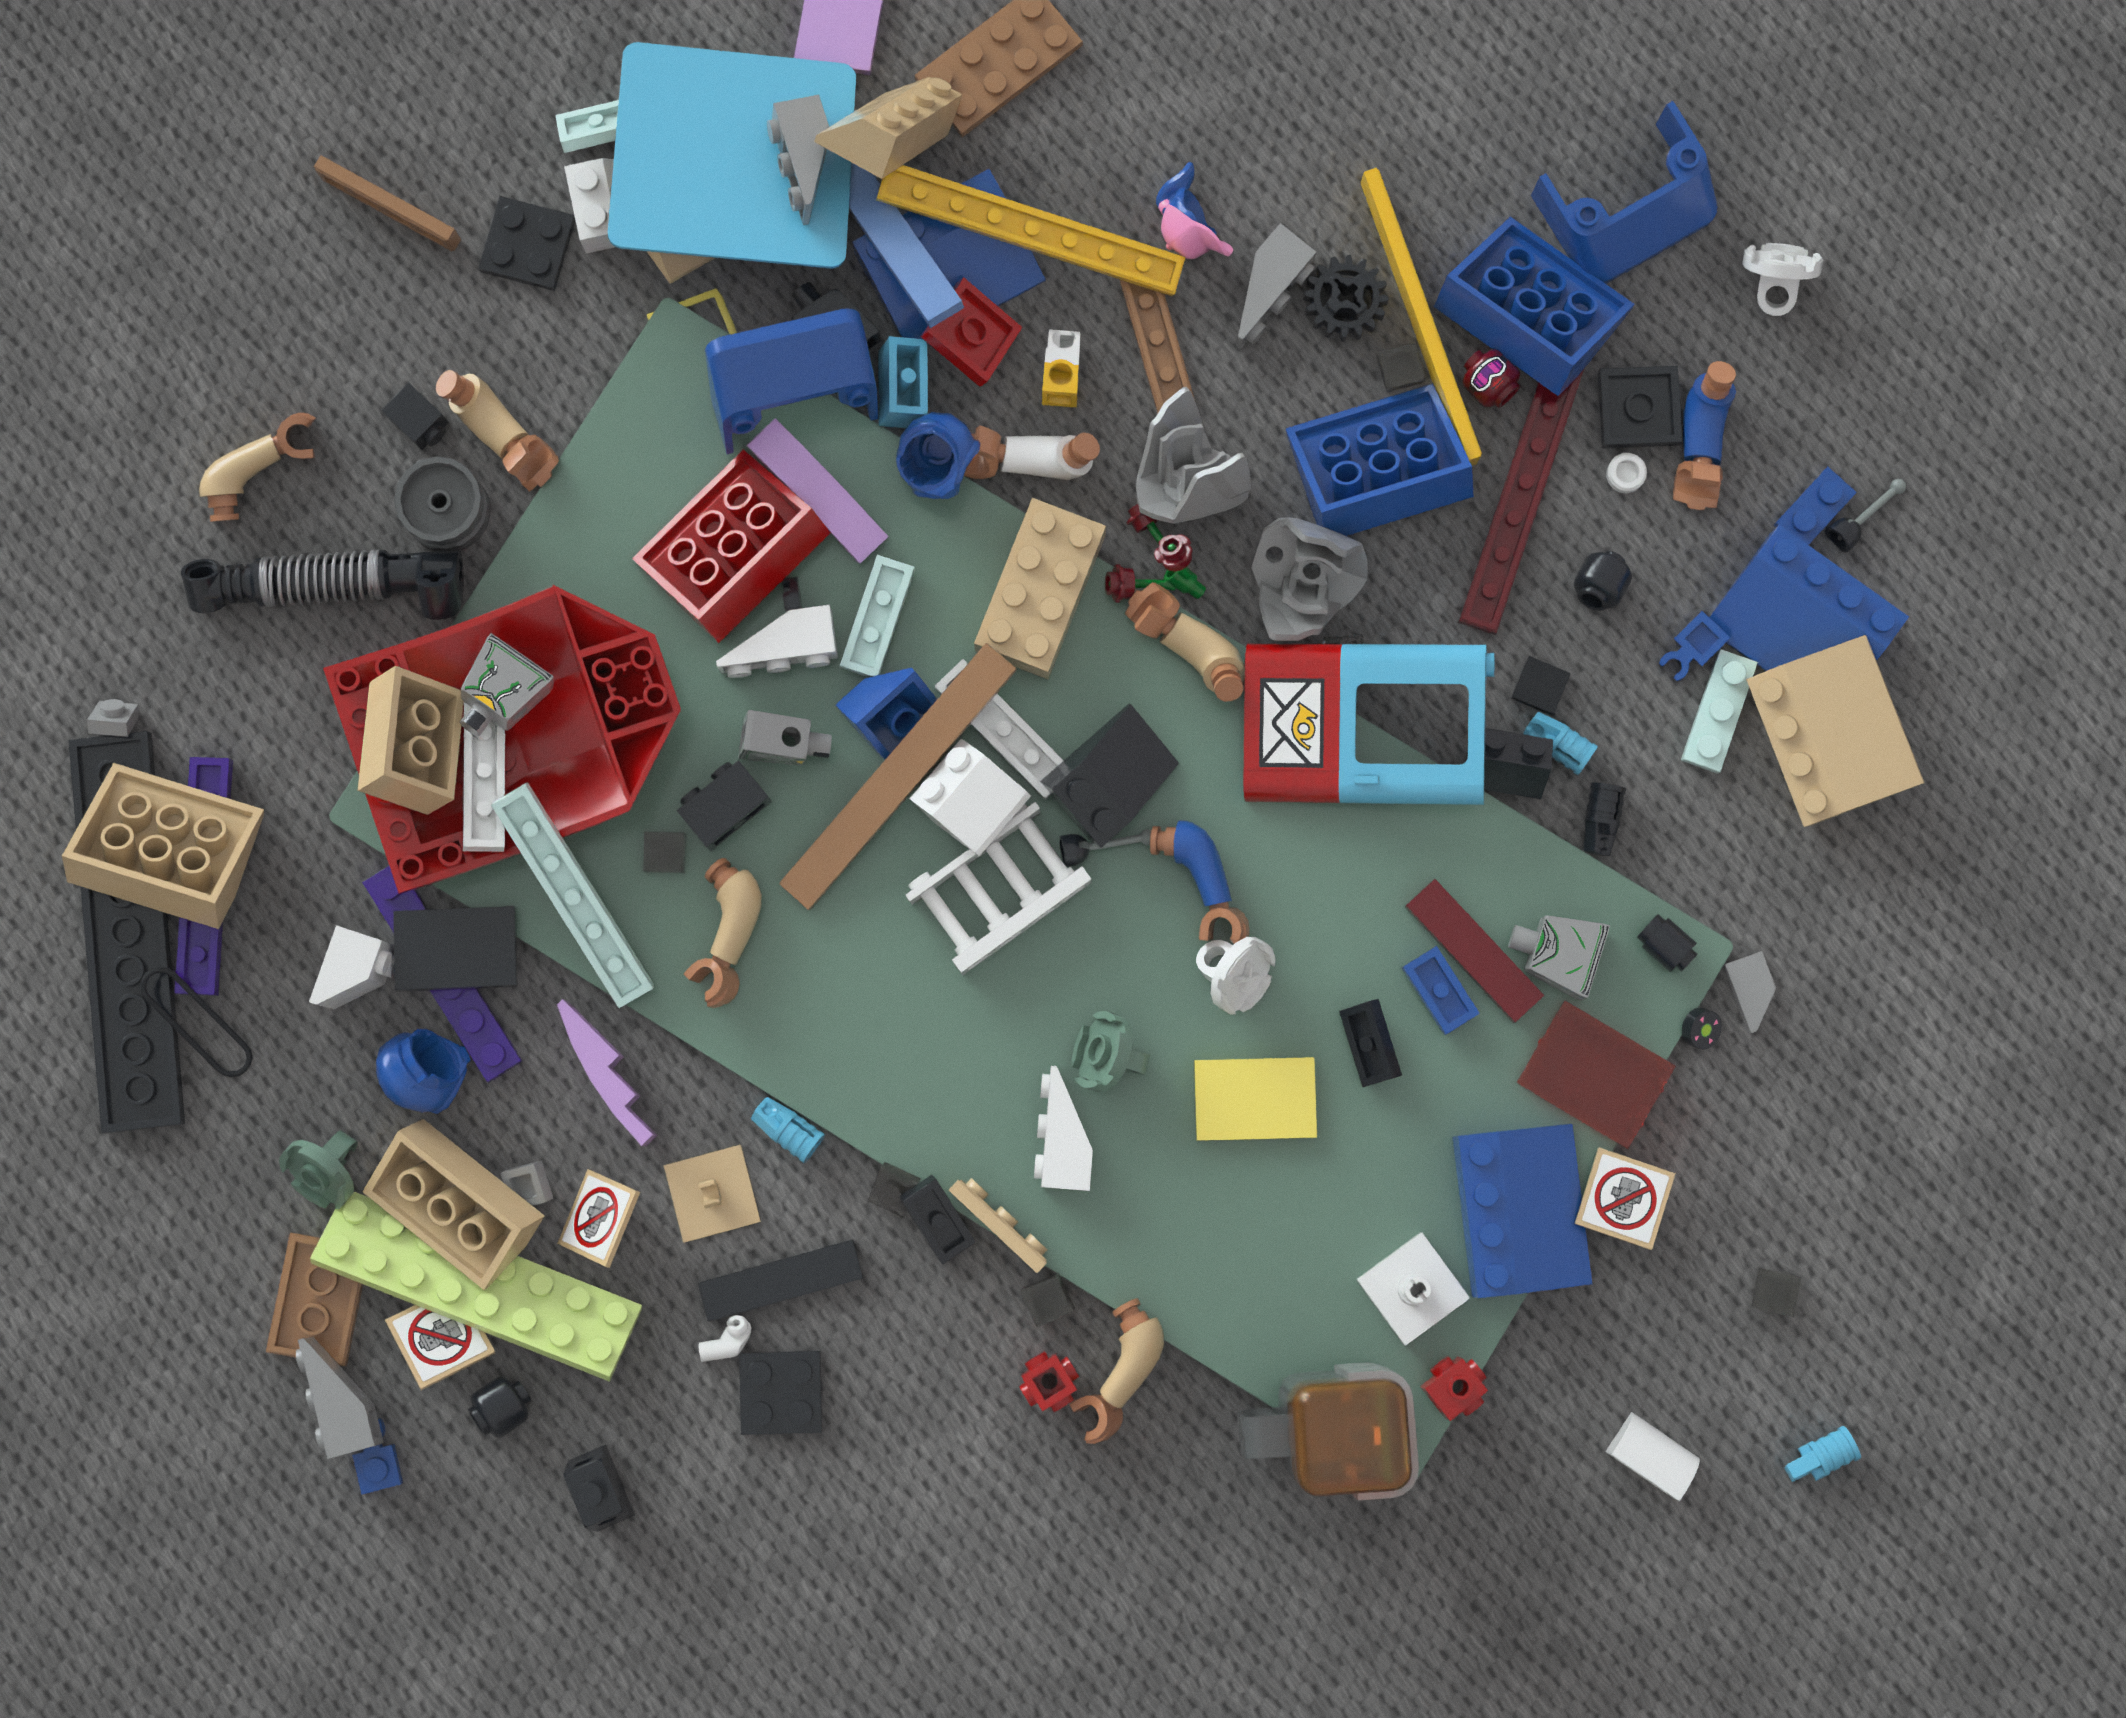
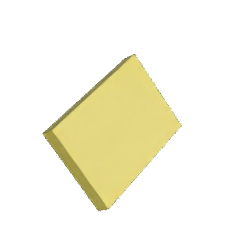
(1255, 1099)

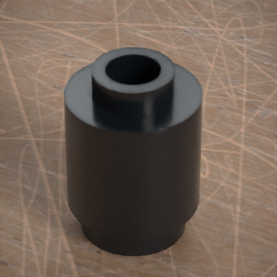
(1668, 943)

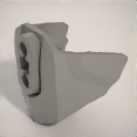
(1180, 470)
(1303, 597)

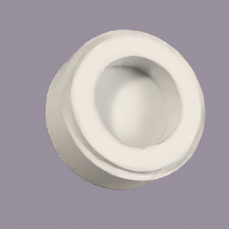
(1626, 472)

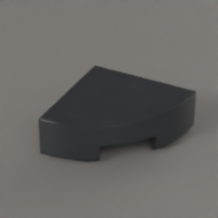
(791, 593)

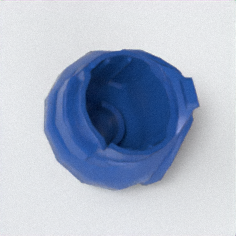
(935, 455)
(421, 1070)

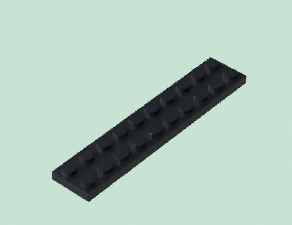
(124, 940)

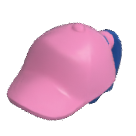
(1184, 219)

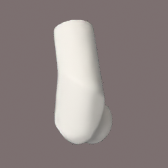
(730, 1343)

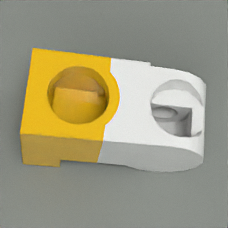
(1061, 369)

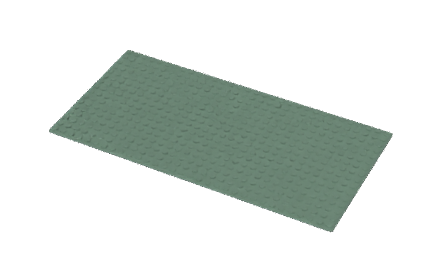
(941, 1072)

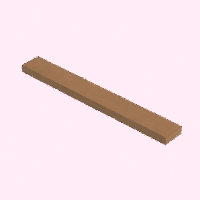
(898, 776)

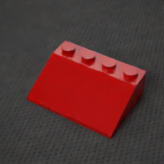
(731, 545)

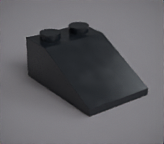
(1111, 776)

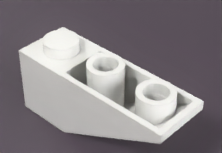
(791, 639)
(1066, 1147)

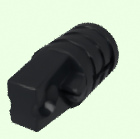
(1603, 817)

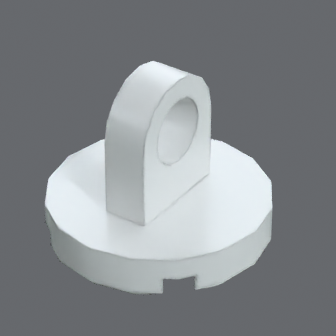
(1781, 266)
(1241, 973)

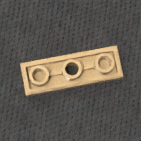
(1000, 1223)

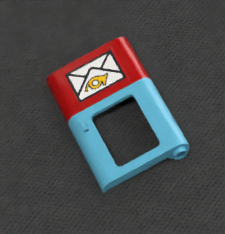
(1305, 723)

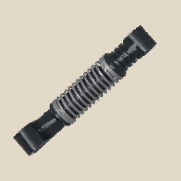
(379, 574)

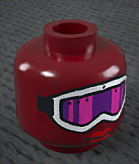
(1491, 378)

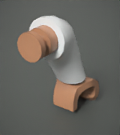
(1033, 455)

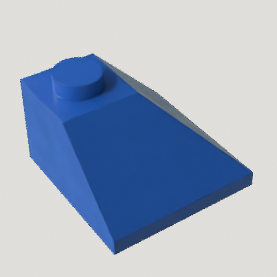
(887, 708)

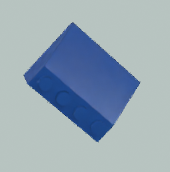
(987, 263)
(1532, 305)
(1381, 461)
(1800, 603)
(1521, 1210)

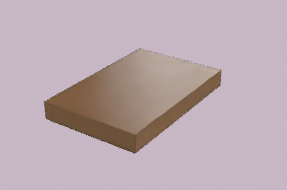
(313, 1304)

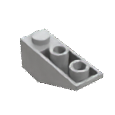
(800, 158)
(1275, 271)
(342, 1409)

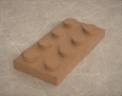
(1003, 58)

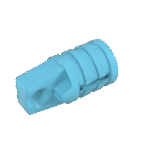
(1568, 745)
(787, 1129)
(1824, 1455)

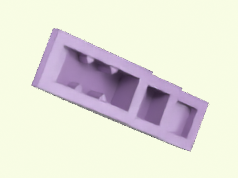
(818, 488)
(598, 1060)

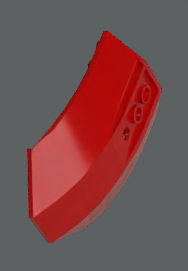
(577, 748)

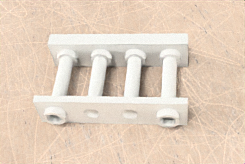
(1001, 926)

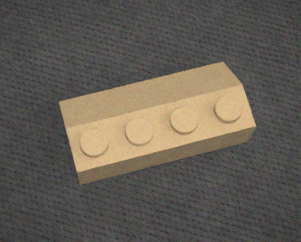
(894, 126)
(452, 1203)

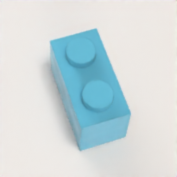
(902, 381)

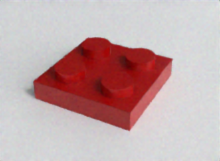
(974, 336)

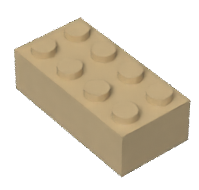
(1041, 587)

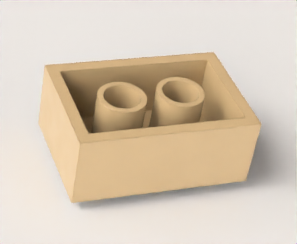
(411, 740)

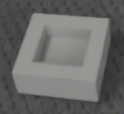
(113, 718)
(529, 1182)

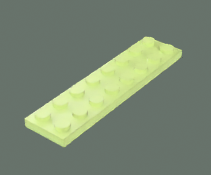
(522, 1306)

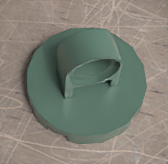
(1106, 1052)
(320, 1170)

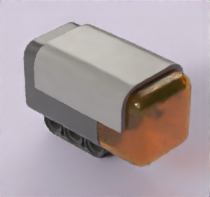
(1339, 1432)

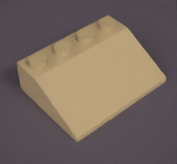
(1835, 731)
(163, 845)

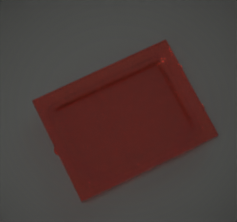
(1596, 1074)

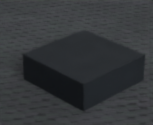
(1540, 685)

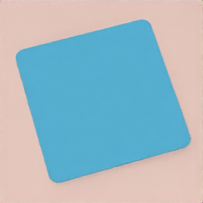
(699, 159)

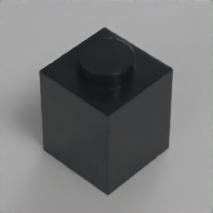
(416, 417)

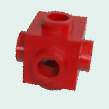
(1440, 1386)
(1049, 1397)

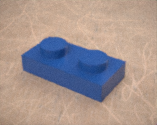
(1816, 506)
(1440, 990)

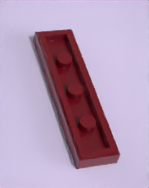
(1474, 951)

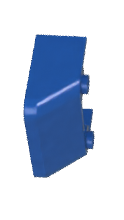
(1645, 228)
(789, 366)

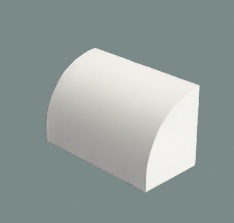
(1654, 1456)

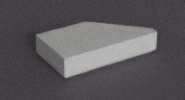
(1751, 987)

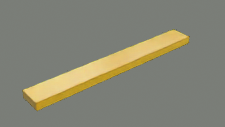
(1032, 229)
(1418, 310)

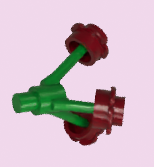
(1173, 553)

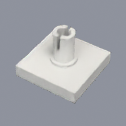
(1413, 1288)

